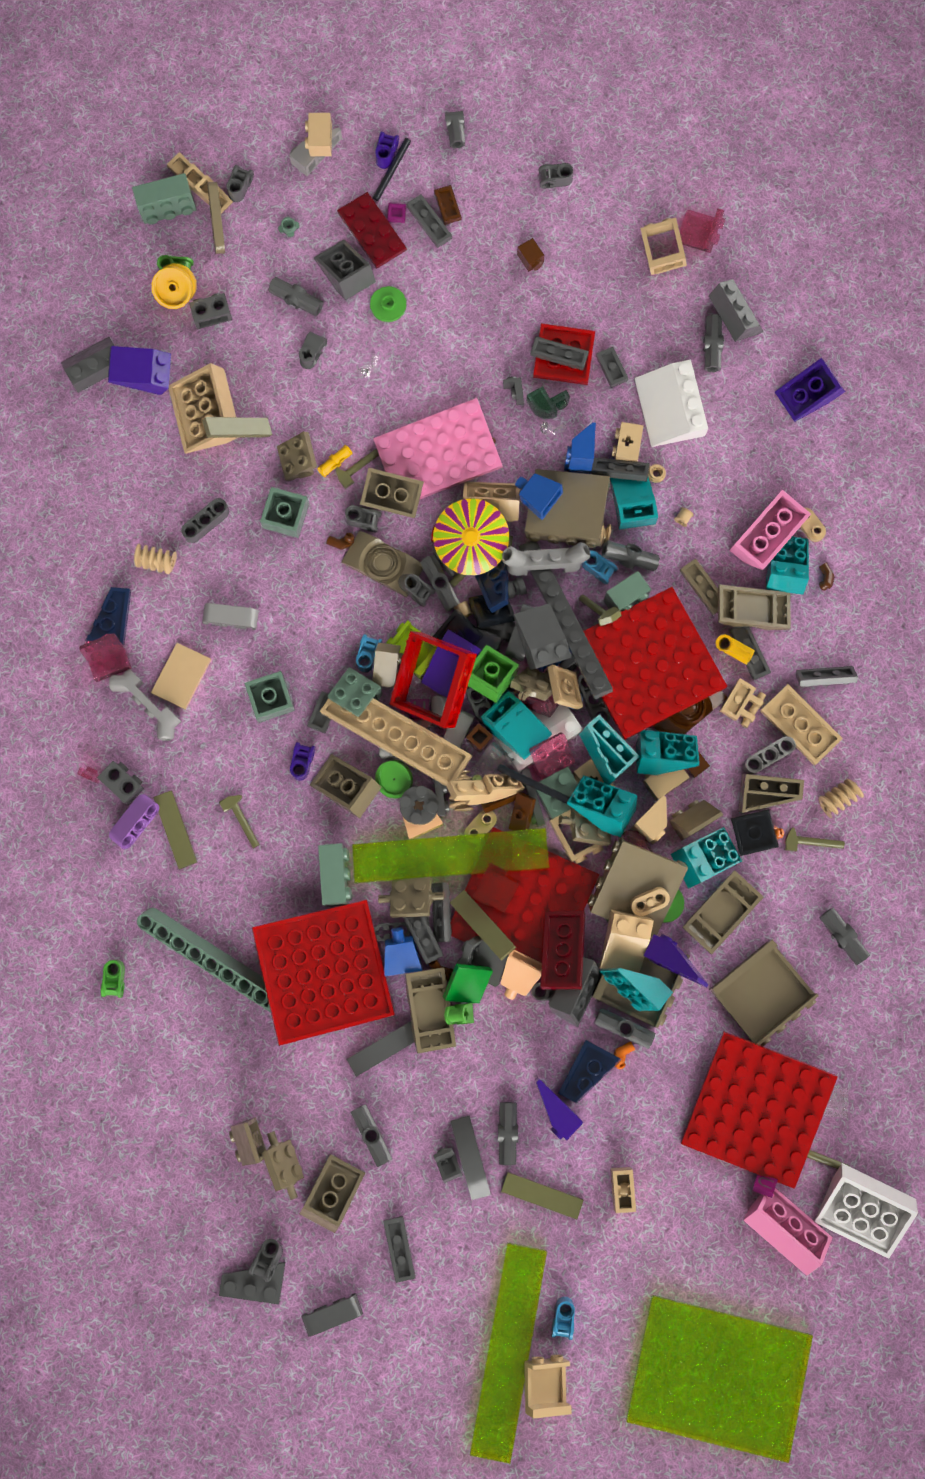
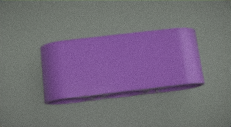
(134, 821)

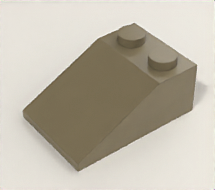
(391, 492)
(346, 785)
(694, 819)
(248, 1142)
(332, 1193)

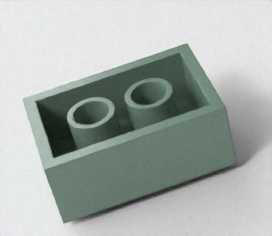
(164, 199)
(334, 874)

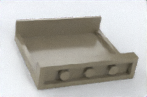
(577, 512)
(633, 872)
(609, 993)
(764, 993)

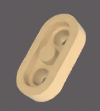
(811, 524)
(479, 825)
(650, 904)

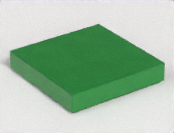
(467, 983)

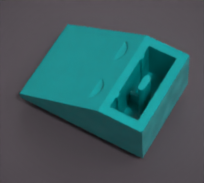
(634, 503)
(790, 567)
(515, 725)
(665, 752)
(603, 805)
(707, 857)
(642, 990)

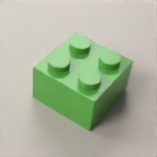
(492, 673)

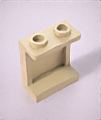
(546, 1387)

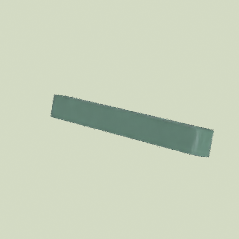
(204, 958)

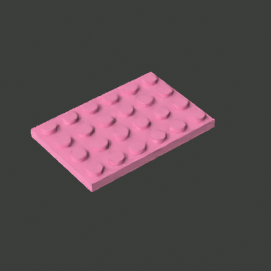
(441, 448)

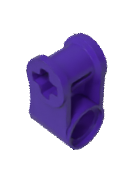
(386, 148)
(303, 758)

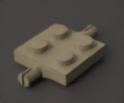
(532, 684)
(584, 830)
(411, 897)
(282, 1165)

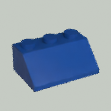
(581, 452)

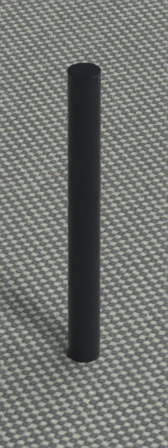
(391, 170)
(533, 783)

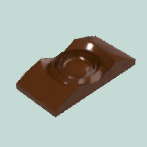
(690, 717)

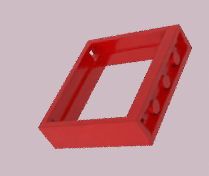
(457, 688)

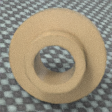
(656, 467)

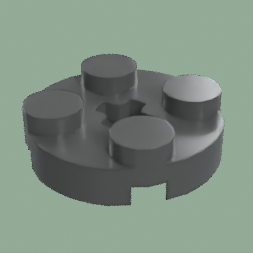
(420, 794)

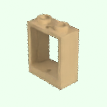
(668, 262)
(579, 857)

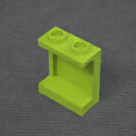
(426, 652)

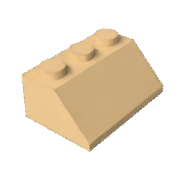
(501, 495)
(653, 822)

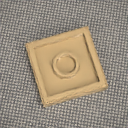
(565, 687)

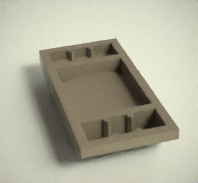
(381, 562)
(754, 608)
(722, 912)
(427, 1010)

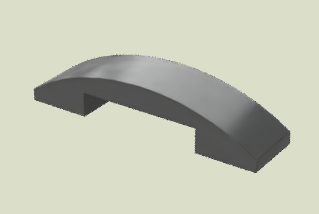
(381, 1049)
(470, 1158)

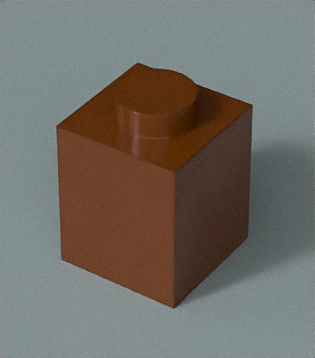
(531, 255)
(479, 738)

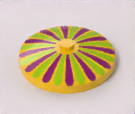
(471, 536)

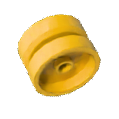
(163, 285)

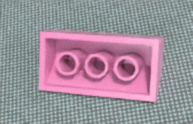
(770, 531)
(789, 1231)

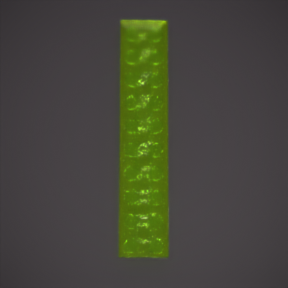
(450, 855)
(507, 1353)

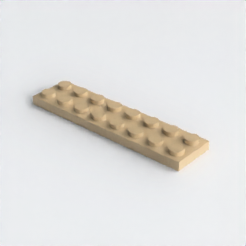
(403, 739)

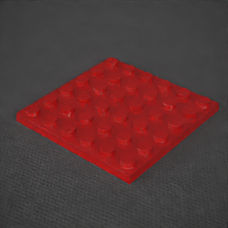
(653, 663)
(556, 888)
(322, 972)
(759, 1109)

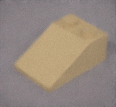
(626, 941)

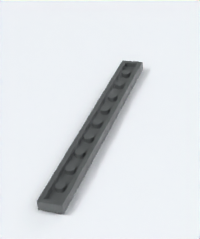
(576, 639)

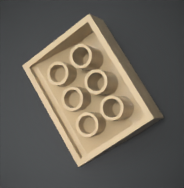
(201, 396)

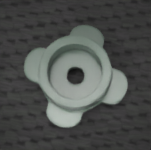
(287, 221)

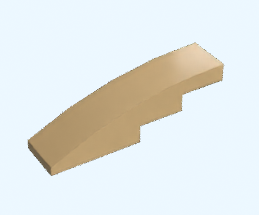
(197, 180)

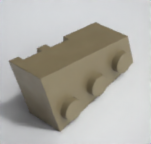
(767, 791)

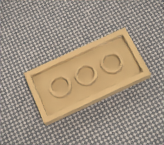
(802, 723)

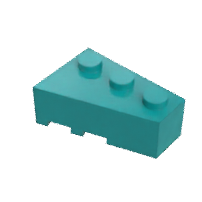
(607, 749)

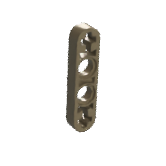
(216, 219)

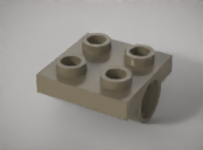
(297, 457)

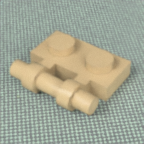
(738, 699)

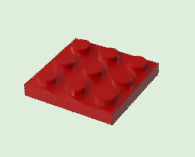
(572, 337)

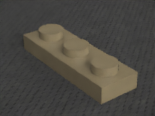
(702, 585)

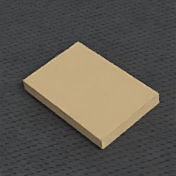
(181, 676)

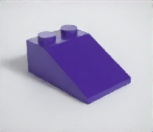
(140, 369)
(810, 390)
(443, 664)
(665, 953)
(561, 1117)

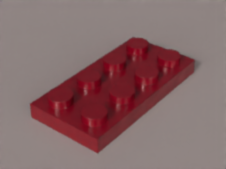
(372, 230)
(563, 950)

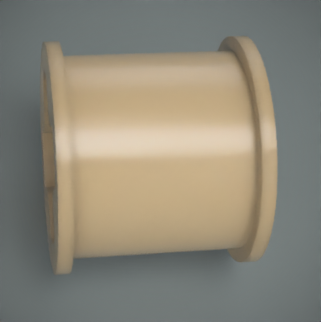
(683, 516)
(464, 609)

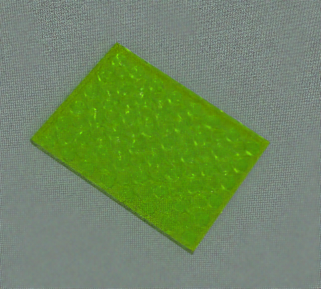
(719, 1378)

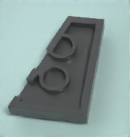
(253, 1287)

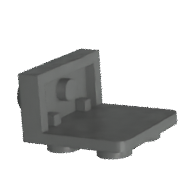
(478, 953)

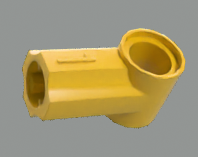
(736, 649)

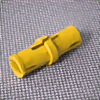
(334, 461)

